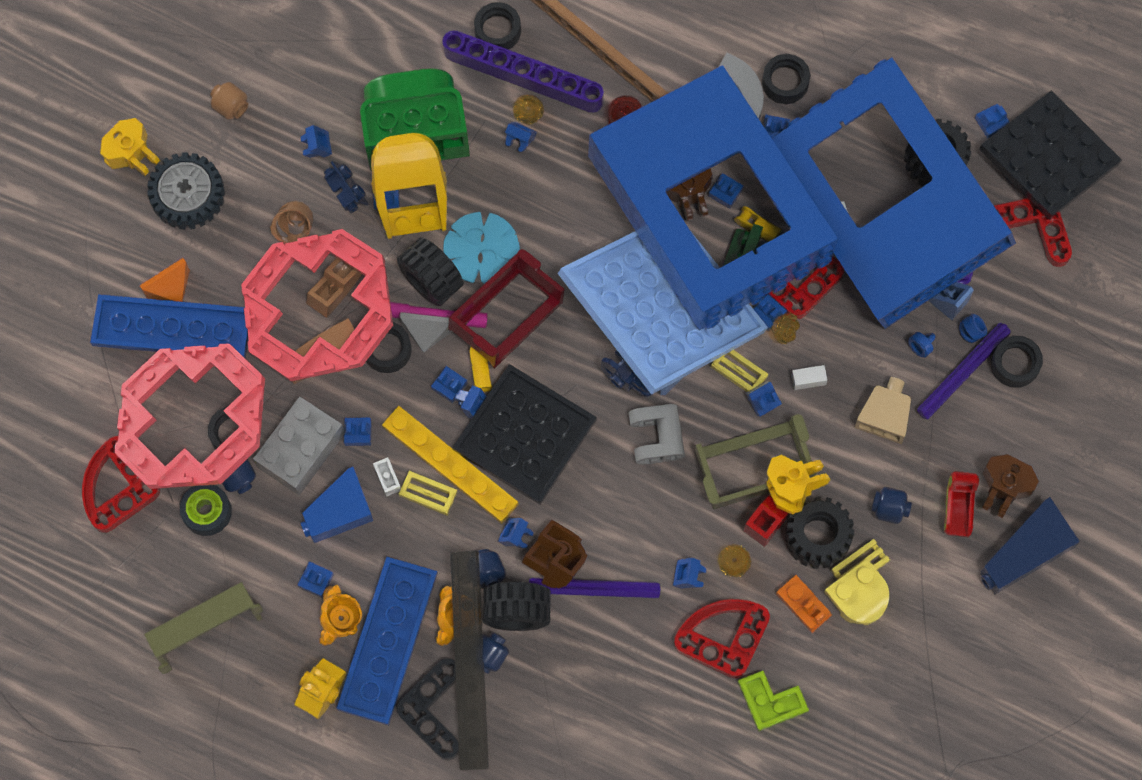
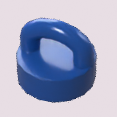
(974, 327)
(921, 343)

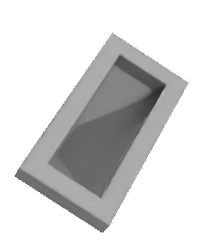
(425, 329)

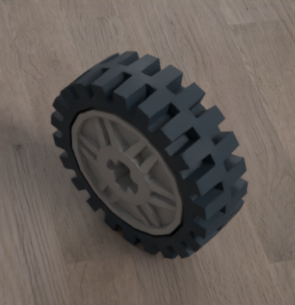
(190, 207)

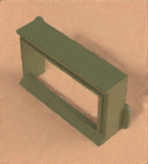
(795, 427)
(199, 621)

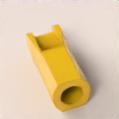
(769, 230)
(480, 371)

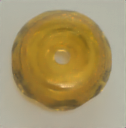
(528, 116)
(785, 328)
(732, 568)

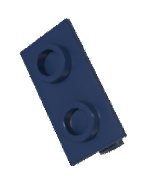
(352, 193)

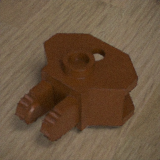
(692, 192)
(1008, 481)

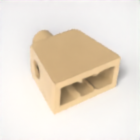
(886, 412)

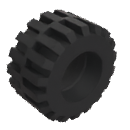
(956, 138)
(430, 271)
(820, 554)
(516, 606)

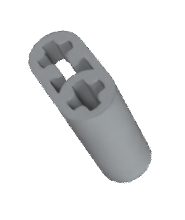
(669, 433)

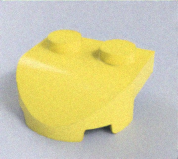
(860, 594)

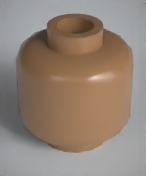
(229, 100)

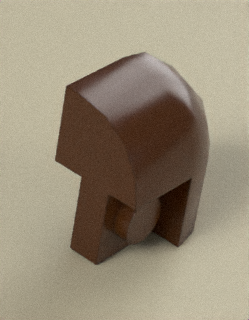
(556, 555)

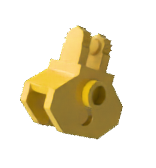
(127, 147)
(791, 483)
(320, 688)

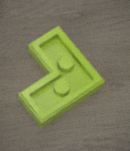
(769, 708)

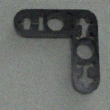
(423, 704)

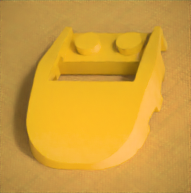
(407, 163)

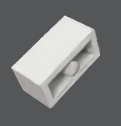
(809, 377)
(387, 476)

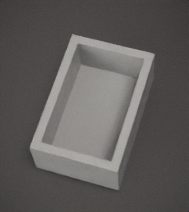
(299, 445)

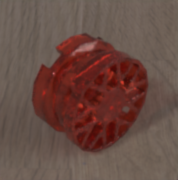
(621, 107)

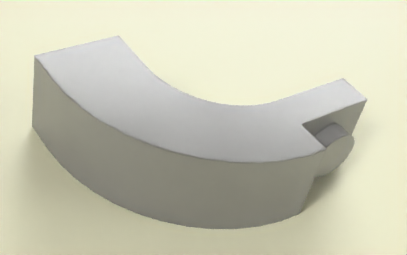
(746, 81)

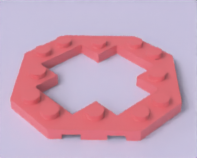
(322, 356)
(185, 468)

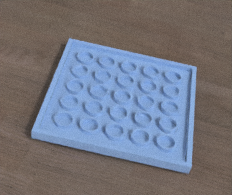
(645, 317)

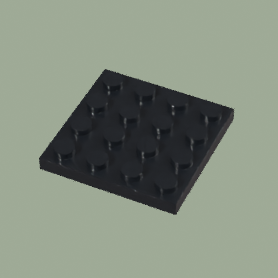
(1050, 154)
(524, 434)

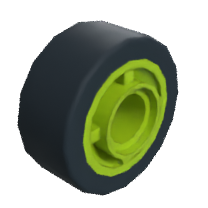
(208, 523)

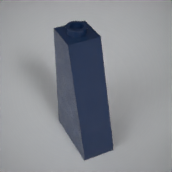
(1032, 546)

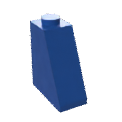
(337, 509)

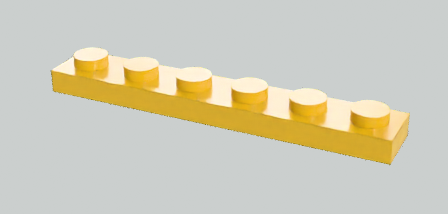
(450, 464)

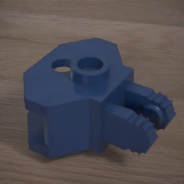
(622, 375)

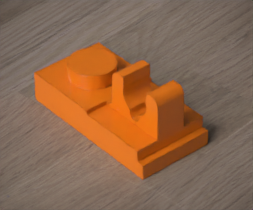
(804, 603)

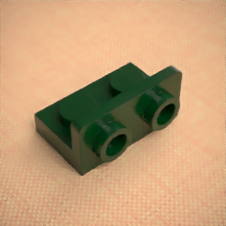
(743, 243)

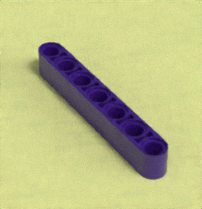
(515, 62)

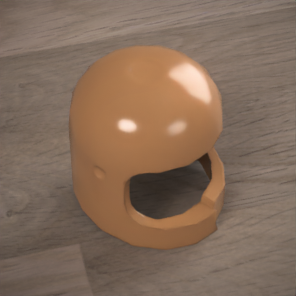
(292, 212)

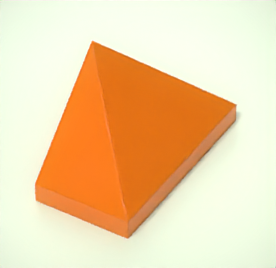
(169, 283)

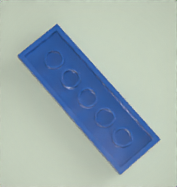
(166, 324)
(387, 641)

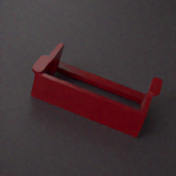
(528, 267)

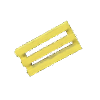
(735, 379)
(424, 502)
(870, 545)

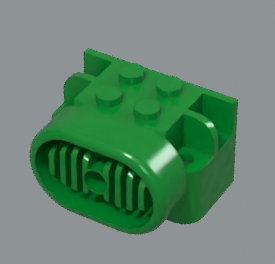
(415, 103)

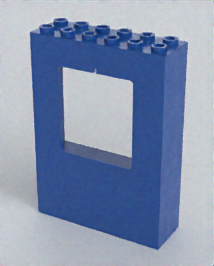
(675, 142)
(925, 238)

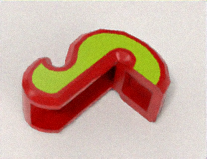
(960, 503)

